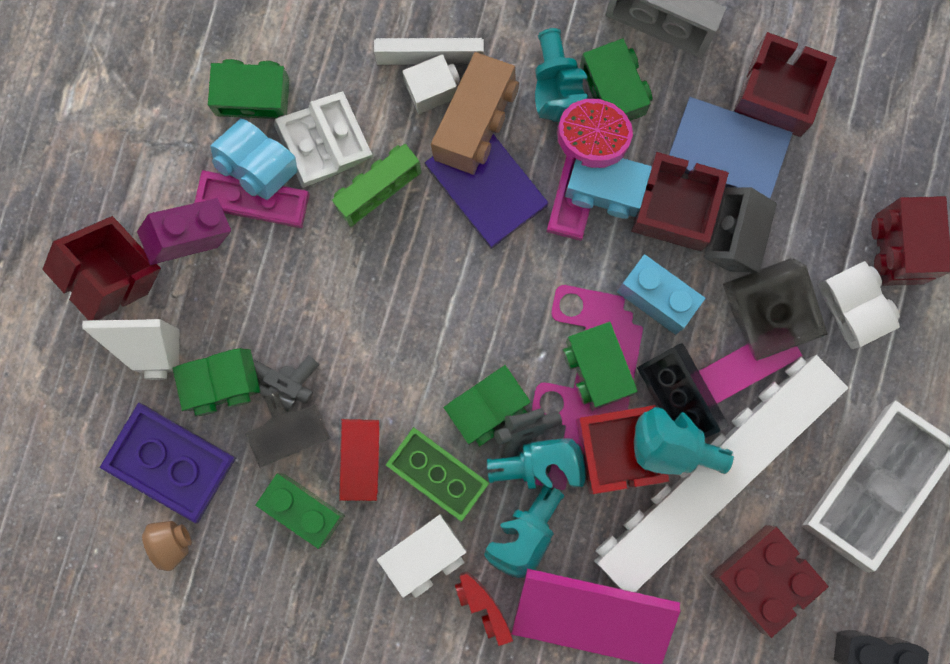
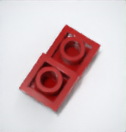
(359, 460)
(472, 592)

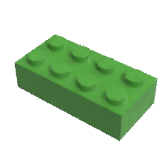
(377, 184)
(437, 474)

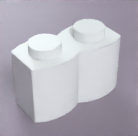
(859, 305)

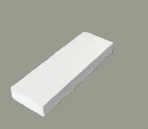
(417, 50)

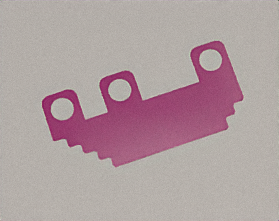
(597, 310)

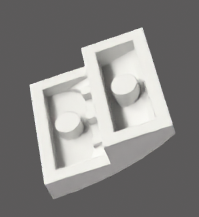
(323, 139)

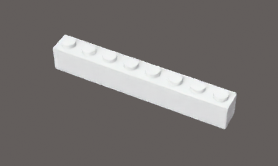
(700, 495)

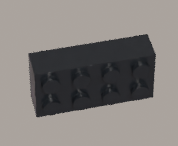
(680, 388)

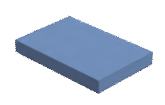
(731, 143)

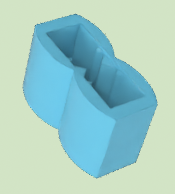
(253, 159)

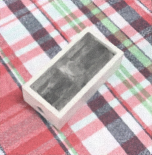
(880, 487)

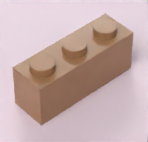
(475, 113)

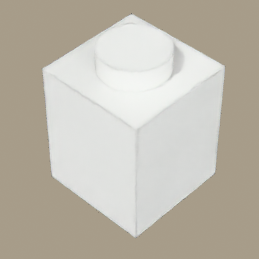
(431, 83)

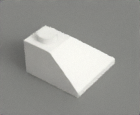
(142, 345)

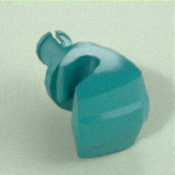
(557, 78)
(675, 445)
(536, 458)
(533, 536)

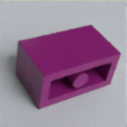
(183, 231)

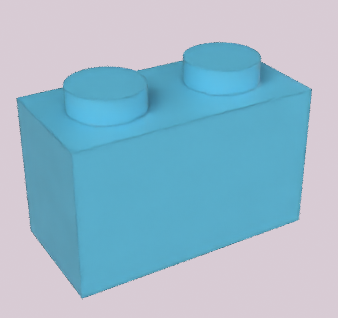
(615, 187)
(661, 295)

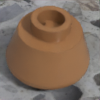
(166, 544)

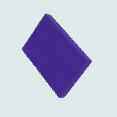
(495, 197)
(167, 462)

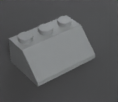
(677, 22)

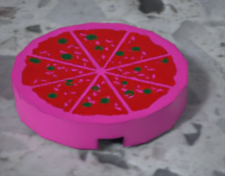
(594, 133)

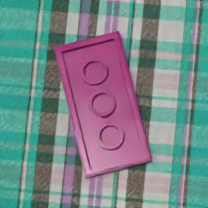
(595, 618)

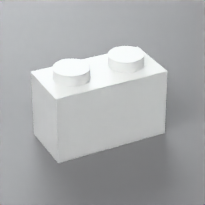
(422, 557)

